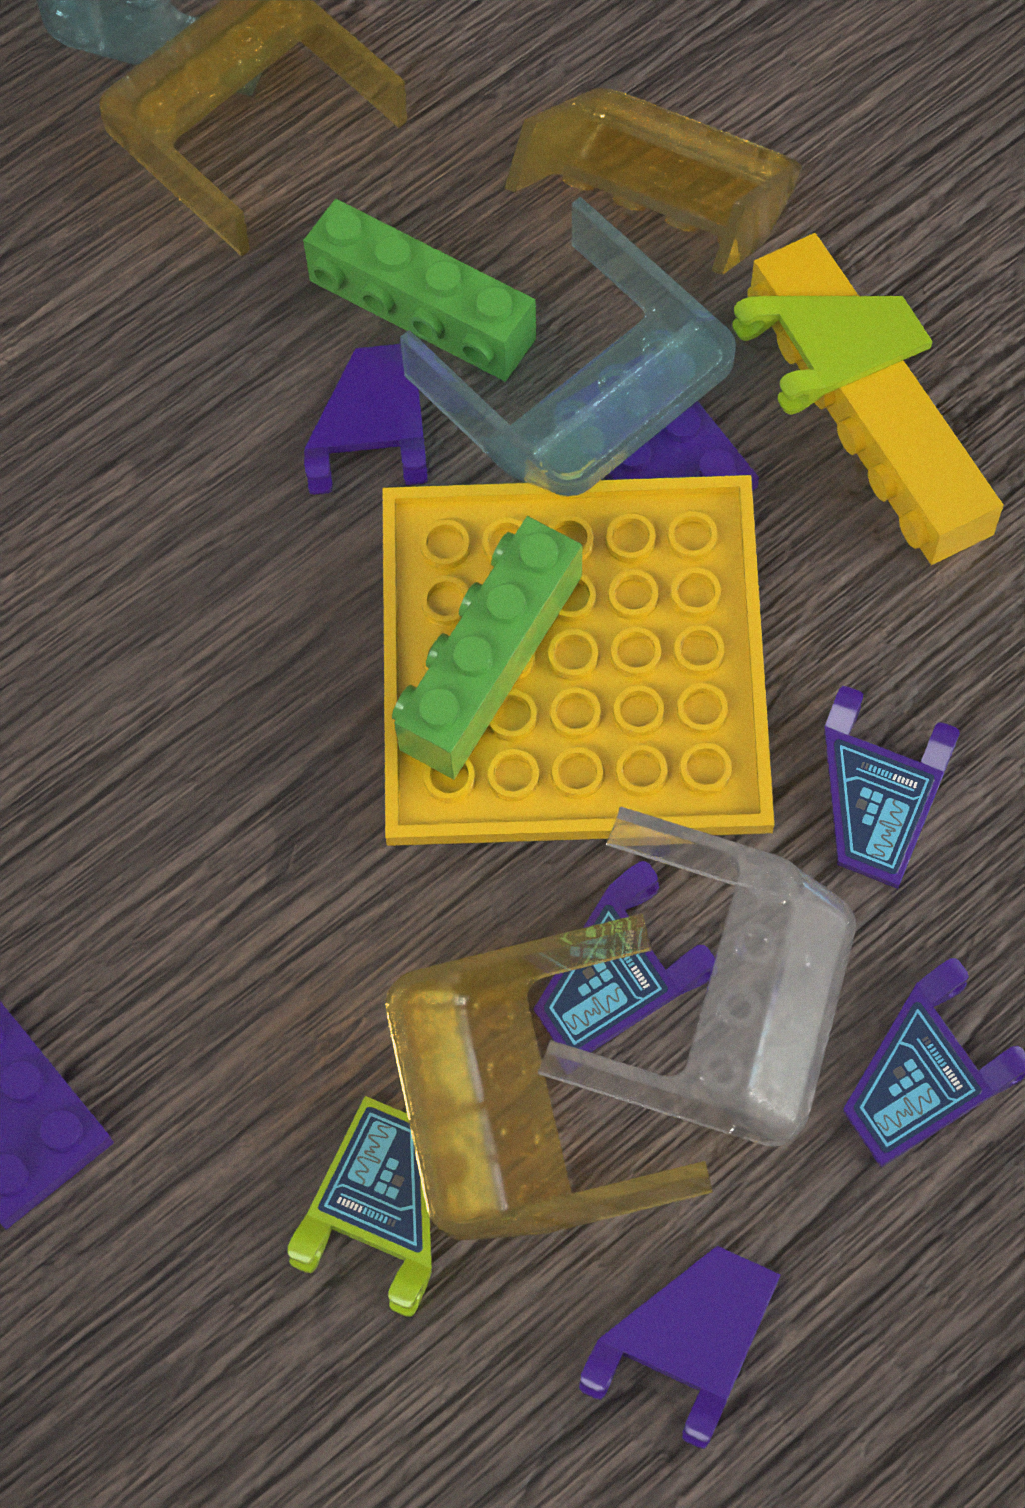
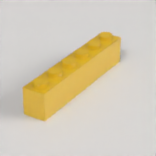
(889, 423)

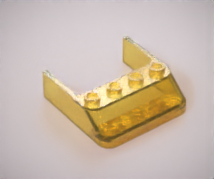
(210, 64)
(660, 164)
(482, 1110)

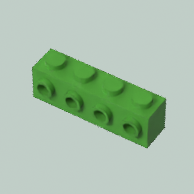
(421, 289)
(488, 647)

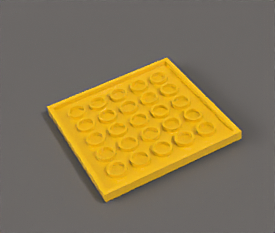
(635, 692)

